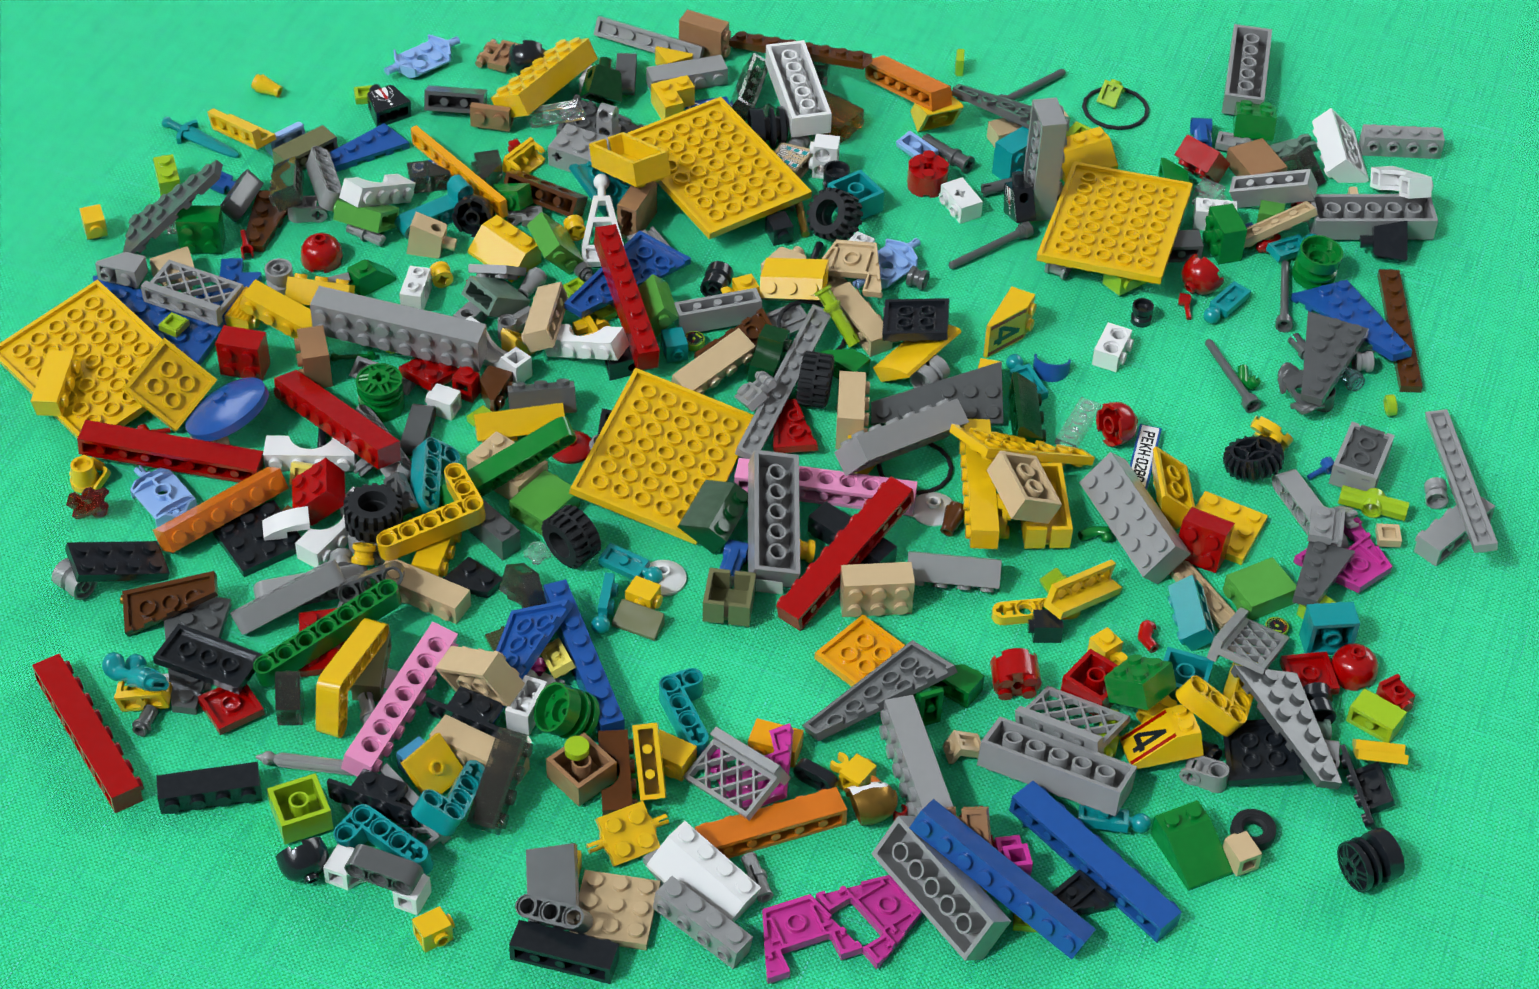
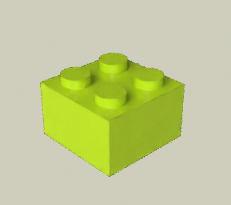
(300, 808)

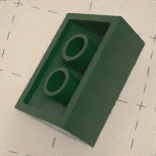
(1024, 409)
(714, 513)

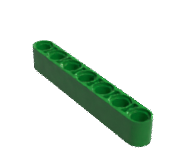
(517, 458)
(340, 624)

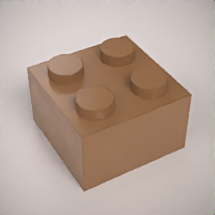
(313, 355)
(585, 777)

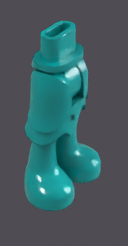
(134, 672)

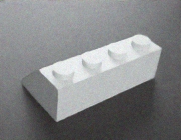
(1339, 149)
(704, 871)

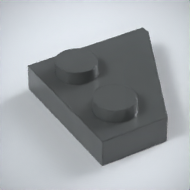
(400, 484)

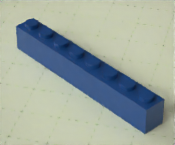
(589, 670)
(1089, 853)
(1002, 878)

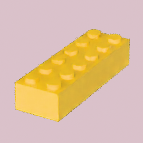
(545, 76)

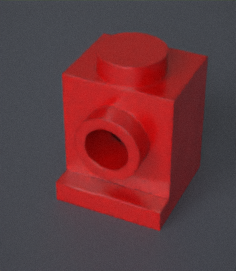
(467, 378)
(1396, 692)

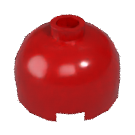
(321, 252)
(1201, 276)
(1117, 423)
(1355, 666)

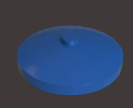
(227, 409)

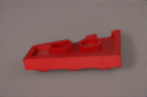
(792, 431)

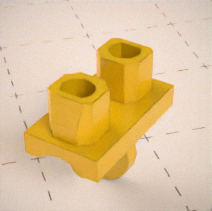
(588, 326)

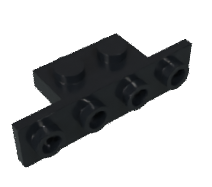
(470, 709)
(1371, 787)
(376, 791)

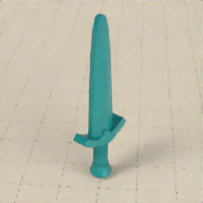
(189, 132)

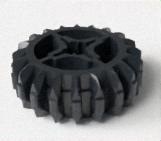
(1253, 458)

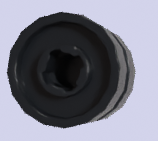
(834, 170)
(716, 277)
(1321, 701)

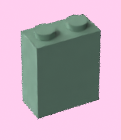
(494, 296)

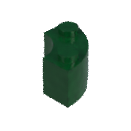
(769, 351)

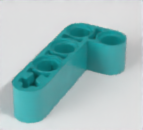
(438, 209)
(426, 469)
(675, 696)
(446, 813)
(370, 831)

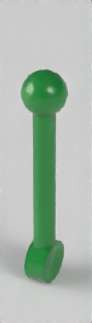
(370, 355)

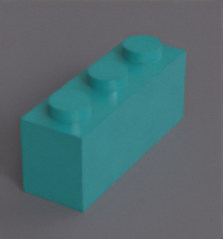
(1191, 613)

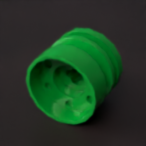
(1317, 262)
(381, 390)
(566, 711)

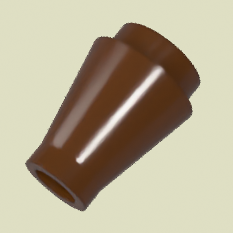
(952, 518)

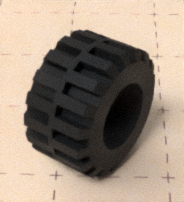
(821, 214)
(815, 379)
(371, 511)
(571, 536)

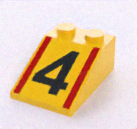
(1010, 321)
(1163, 738)

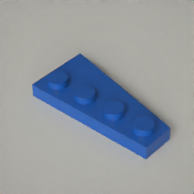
(367, 146)

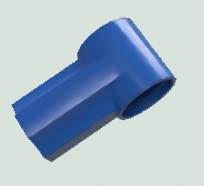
(1201, 130)
(734, 556)

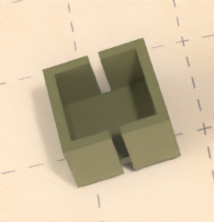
(729, 604)

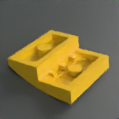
(1380, 751)

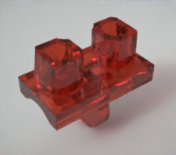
(89, 503)

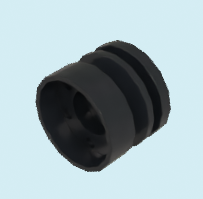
(770, 126)
(1370, 859)

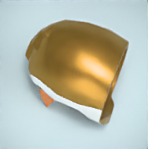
(872, 802)

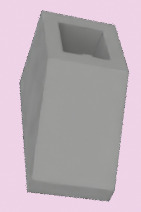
(123, 269)

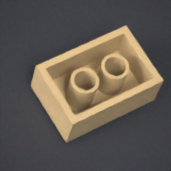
(851, 405)
(490, 447)
(1024, 487)
(876, 589)
(481, 672)

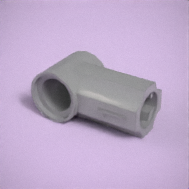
(514, 321)

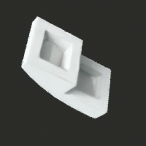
(286, 521)

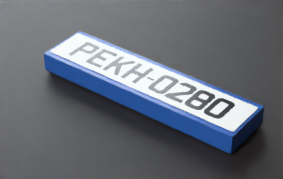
(1142, 455)

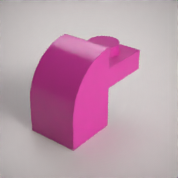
(1015, 851)

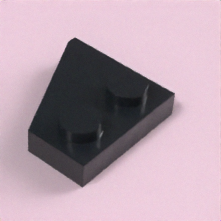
(475, 577)
(1083, 894)

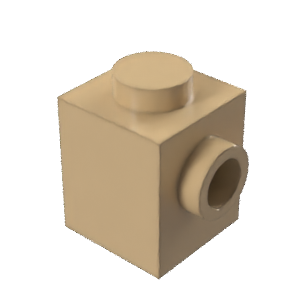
(1242, 853)

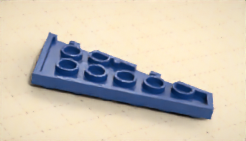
(645, 257)
(1345, 303)
(529, 632)

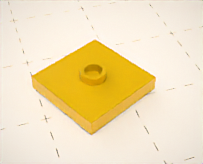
(433, 765)

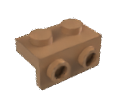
(490, 116)

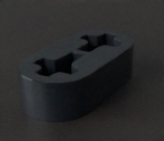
(814, 775)

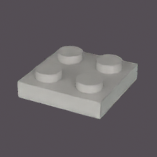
(497, 271)

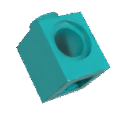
(674, 344)

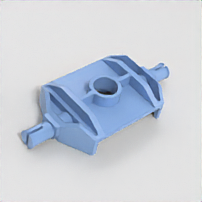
(423, 57)
(897, 258)
(165, 506)

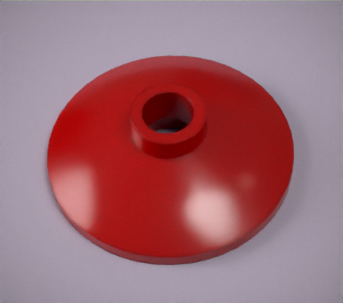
(575, 452)

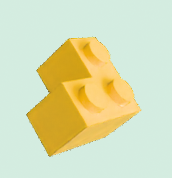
(672, 96)

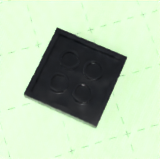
(916, 319)
(245, 541)
(1260, 756)

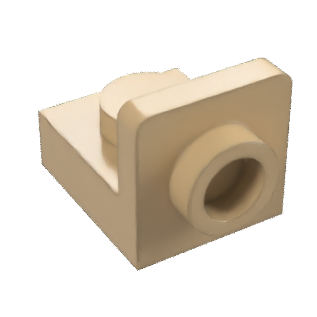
(961, 744)

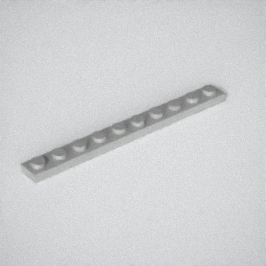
(786, 379)
(1461, 481)

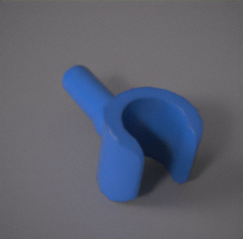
(1327, 465)

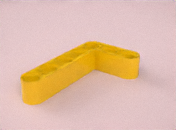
(437, 524)
(343, 672)
(1220, 711)

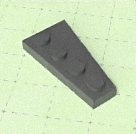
(1320, 571)

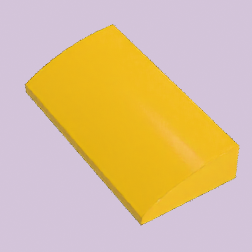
(911, 356)

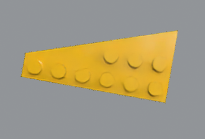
(990, 444)

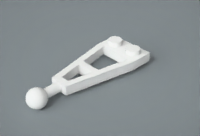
(589, 252)

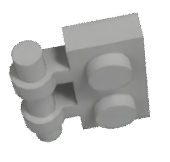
(754, 394)

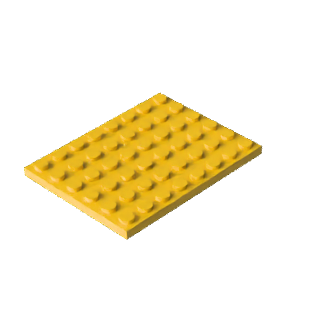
(721, 168)
(1115, 222)
(106, 341)
(660, 452)

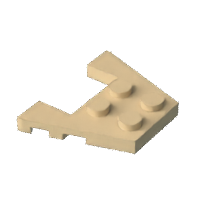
(858, 261)

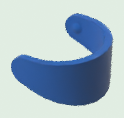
(1050, 372)

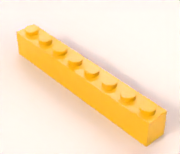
(978, 493)

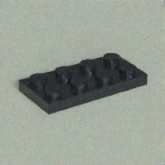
(117, 561)
(207, 658)

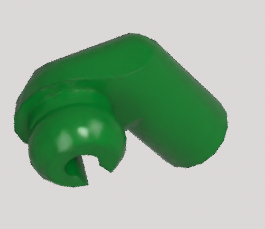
(1249, 382)
(1094, 531)

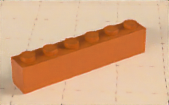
(909, 83)
(220, 509)
(777, 823)

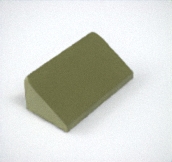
(638, 619)

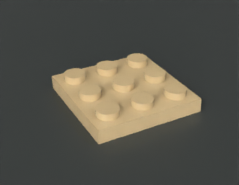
(619, 907)

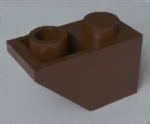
(494, 387)

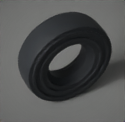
(1259, 818)

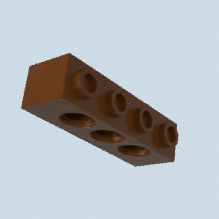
(549, 194)

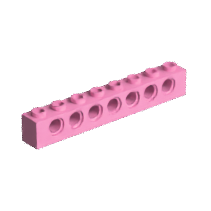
(832, 486)
(399, 702)

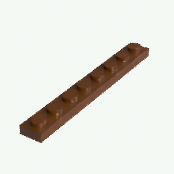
(818, 53)
(1397, 317)

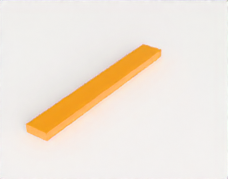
(445, 159)

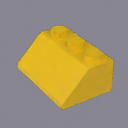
(1089, 147)
(504, 244)
(793, 279)
(1171, 487)

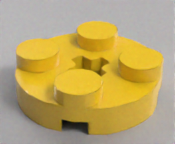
(1268, 428)
(1003, 519)

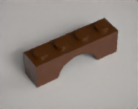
(620, 793)

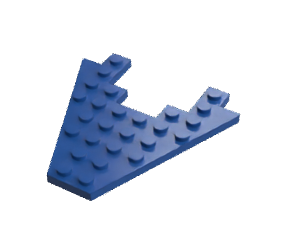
(200, 336)

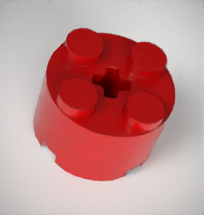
(927, 174)
(1015, 674)

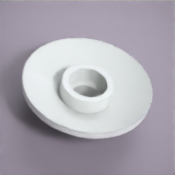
(930, 508)
(673, 576)

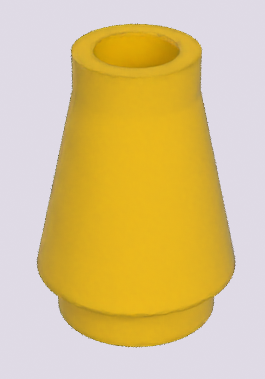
(265, 85)

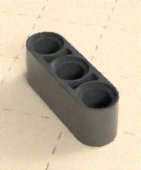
(627, 65)
(241, 195)
(418, 427)
(378, 573)
(383, 869)
(542, 913)

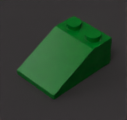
(1191, 845)

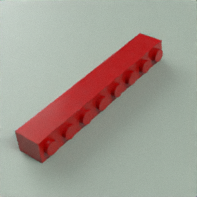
(626, 297)
(337, 419)
(168, 451)
(848, 548)
(88, 733)

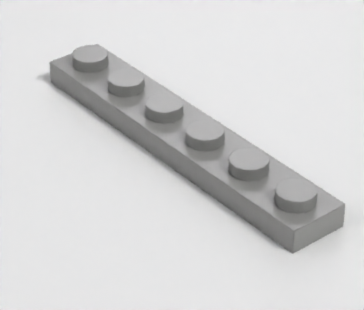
(642, 38)

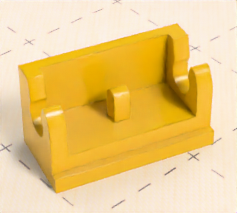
(524, 157)
(135, 699)

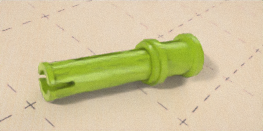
(832, 306)

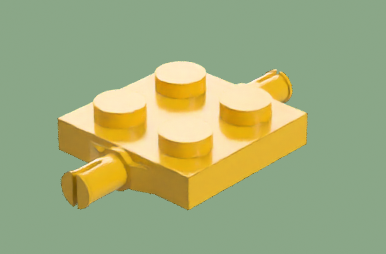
(627, 833)

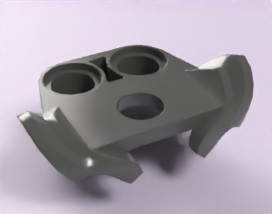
(1291, 378)

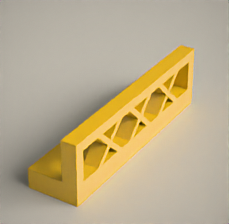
(240, 129)
(1082, 590)

